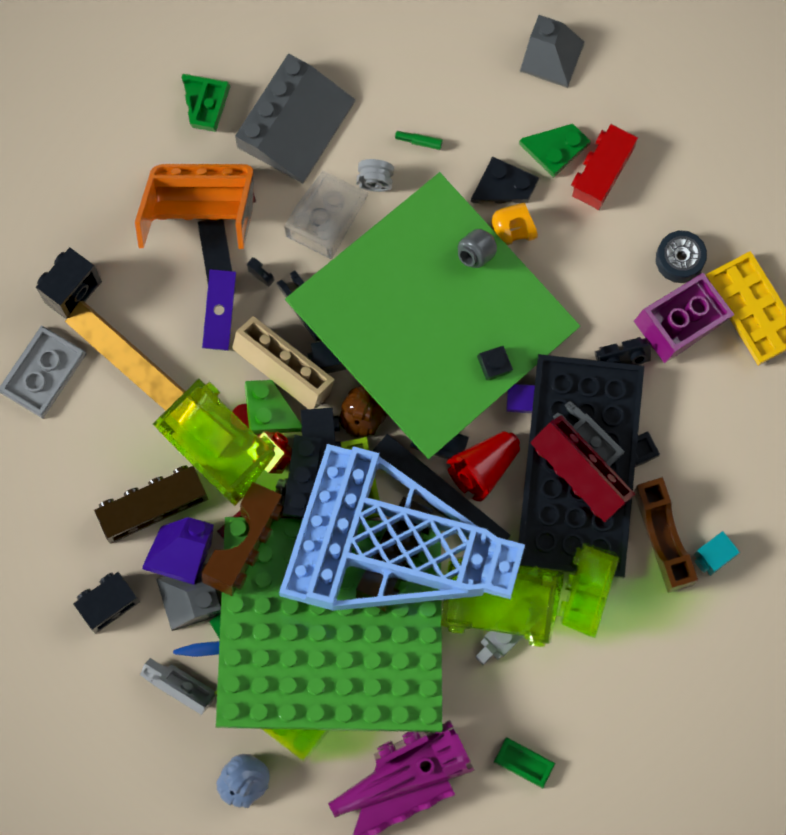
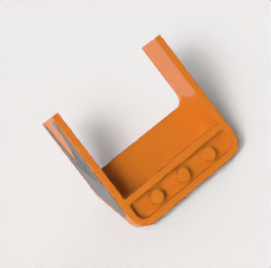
(197, 193)

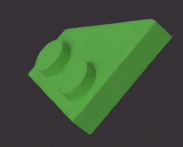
(268, 409)

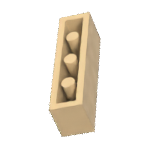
(282, 363)

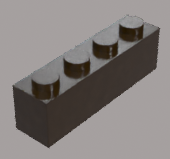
(150, 504)
(371, 581)

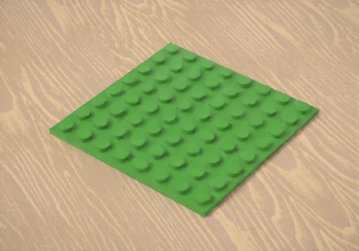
(417, 317)
(320, 666)

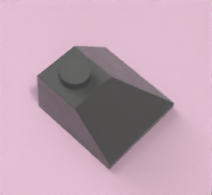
(552, 51)
(187, 602)

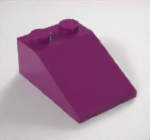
(683, 317)

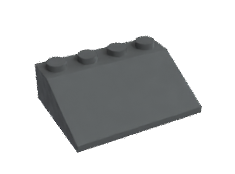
(294, 119)

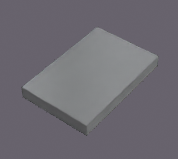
(42, 372)

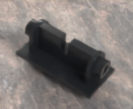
(634, 352)

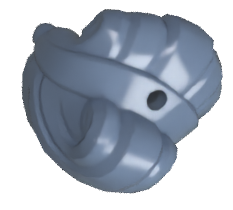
(243, 780)

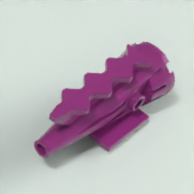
(400, 784)

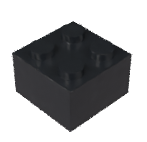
(68, 282)

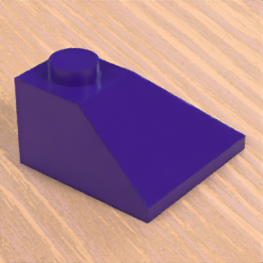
(180, 549)

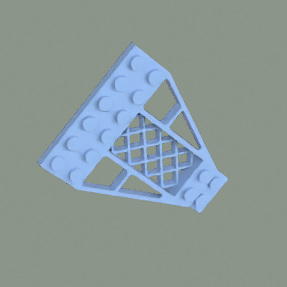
(331, 531)

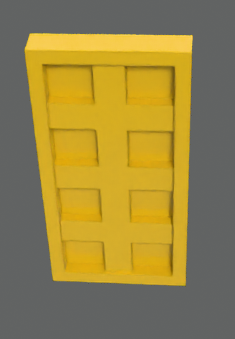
(755, 304)

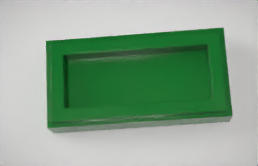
(524, 762)

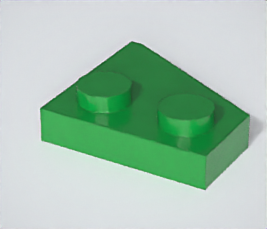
(205, 101)
(555, 147)

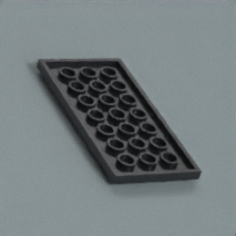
(552, 515)

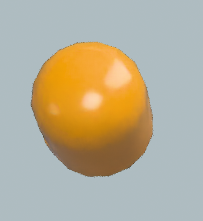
(514, 217)

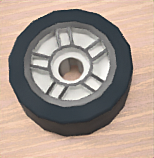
(690, 247)

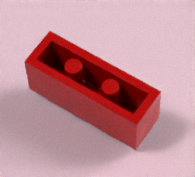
(603, 166)

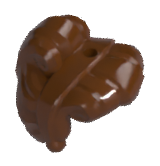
(362, 407)

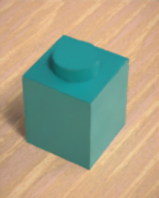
(715, 554)

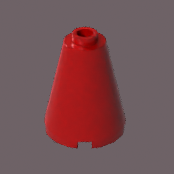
(483, 464)

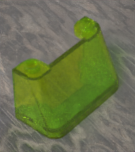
(215, 441)
(527, 614)

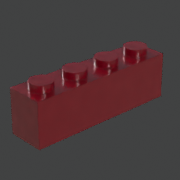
(582, 468)

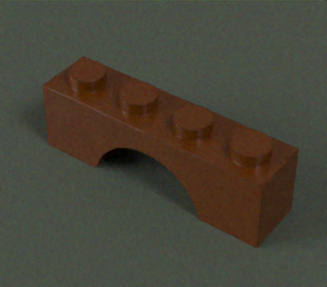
(660, 525)
(228, 567)

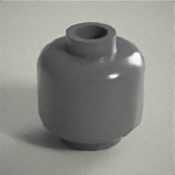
(477, 248)

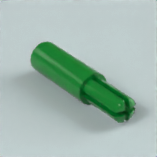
(420, 140)

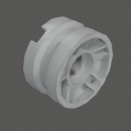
(375, 175)

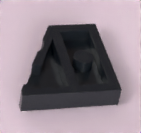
(504, 184)

